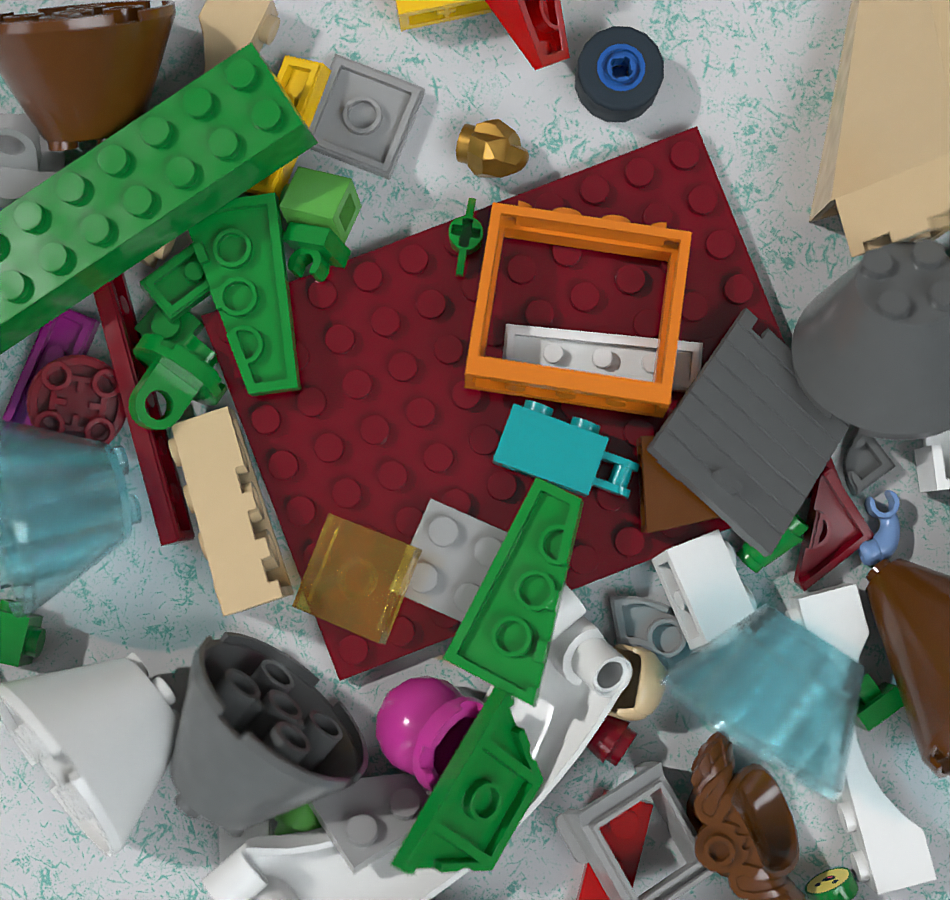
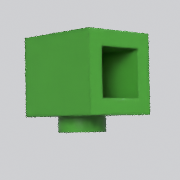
(321, 201)

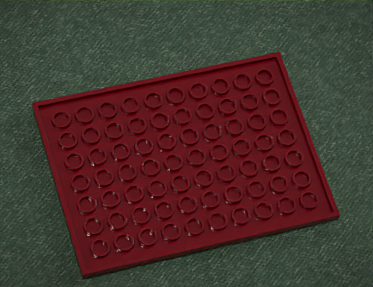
(387, 357)

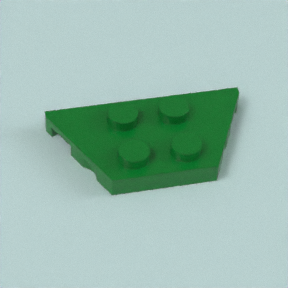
(476, 798)

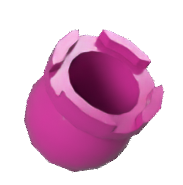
(424, 726)

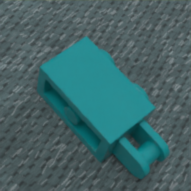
(560, 451)

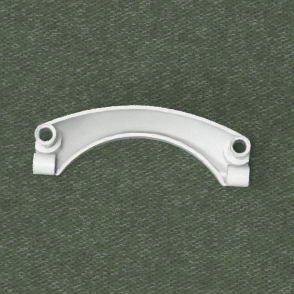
(574, 699)

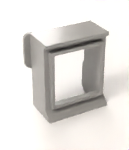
(586, 843)

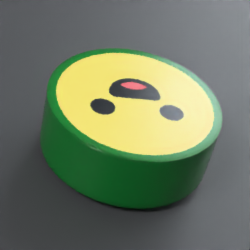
(832, 885)

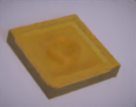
(357, 578)

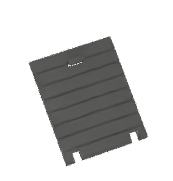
(748, 436)

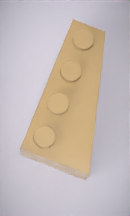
(229, 511)

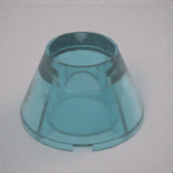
(776, 696)

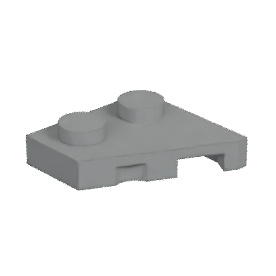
(370, 816)

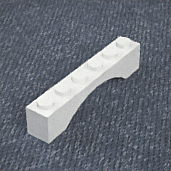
(888, 845)

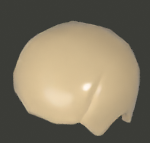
(644, 690)

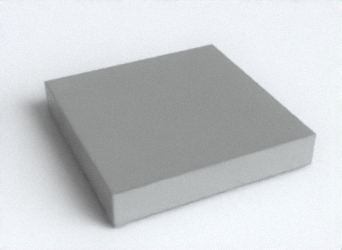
(365, 116)

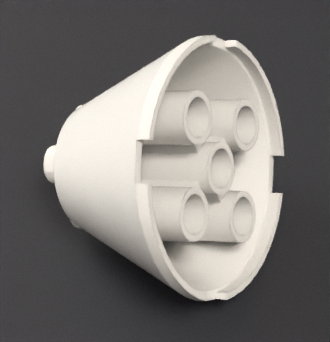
(100, 739)

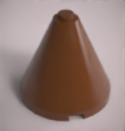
(914, 626)

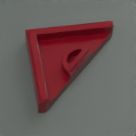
(833, 531)

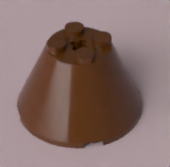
(84, 66)

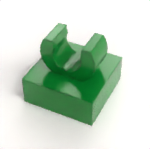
(314, 246)
(876, 703)

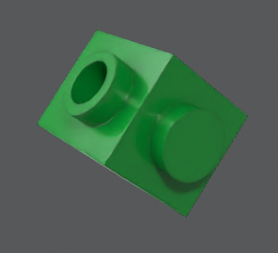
(19, 637)

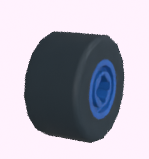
(610, 91)

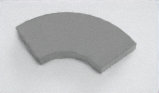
(650, 626)

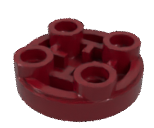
(77, 398)

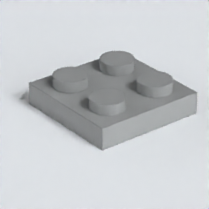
(452, 559)

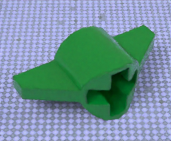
(465, 235)

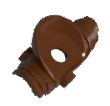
(742, 824)

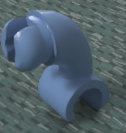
(887, 537)

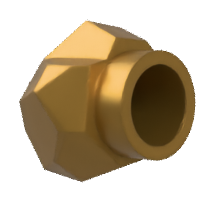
(491, 149)

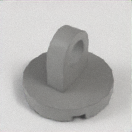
(24, 158)

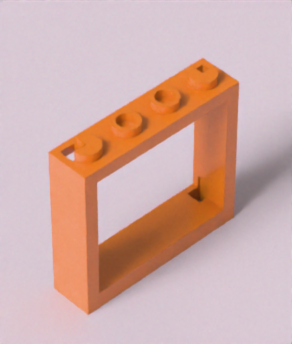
(604, 234)

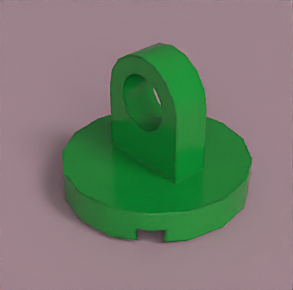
(176, 375)

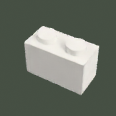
(704, 587)

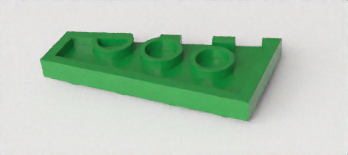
(250, 289)
(518, 602)

